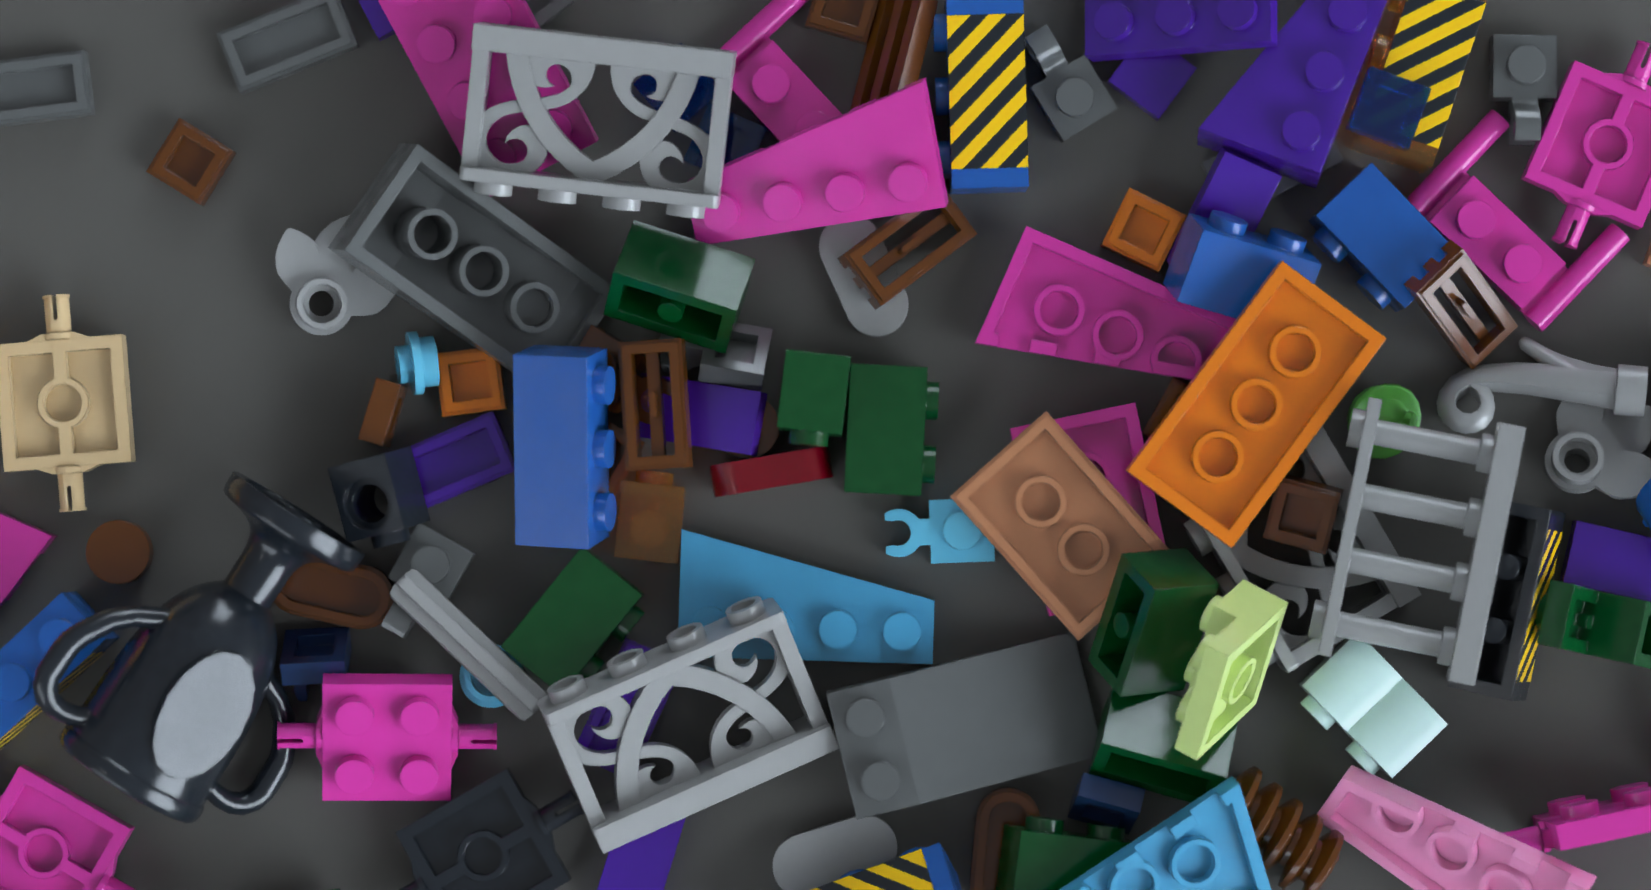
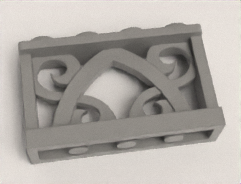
(530, 56)
(1325, 466)
(772, 749)

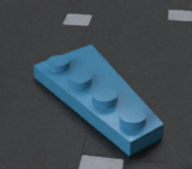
(826, 611)
(1195, 849)

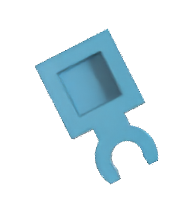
(947, 531)

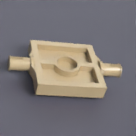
(65, 403)

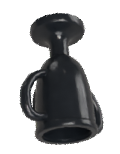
(194, 671)

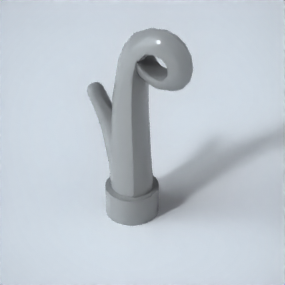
(1552, 378)

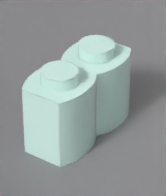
(1371, 706)

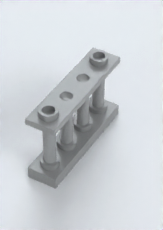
(1467, 582)

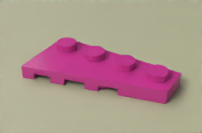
(846, 170)

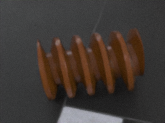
(1286, 839)

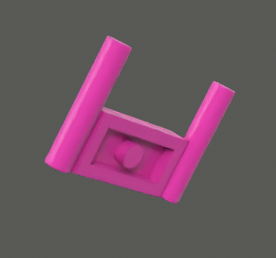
(771, 81)
(1498, 241)

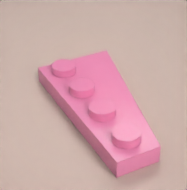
(1436, 846)

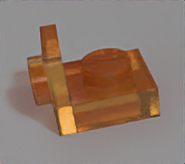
(650, 518)

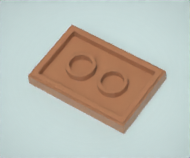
(1055, 521)

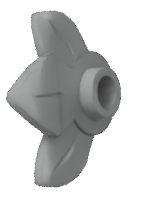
(312, 267)
(1608, 443)

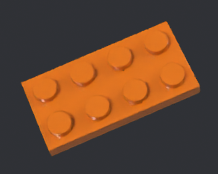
(1255, 404)

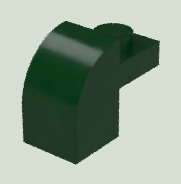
(1595, 624)

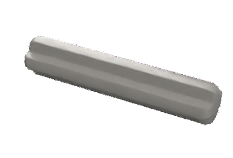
(467, 644)

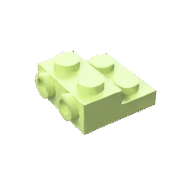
(1228, 665)

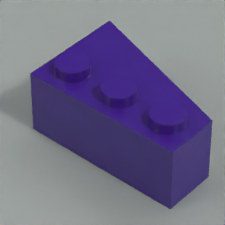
(1299, 91)

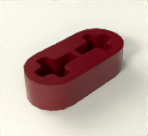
(771, 471)

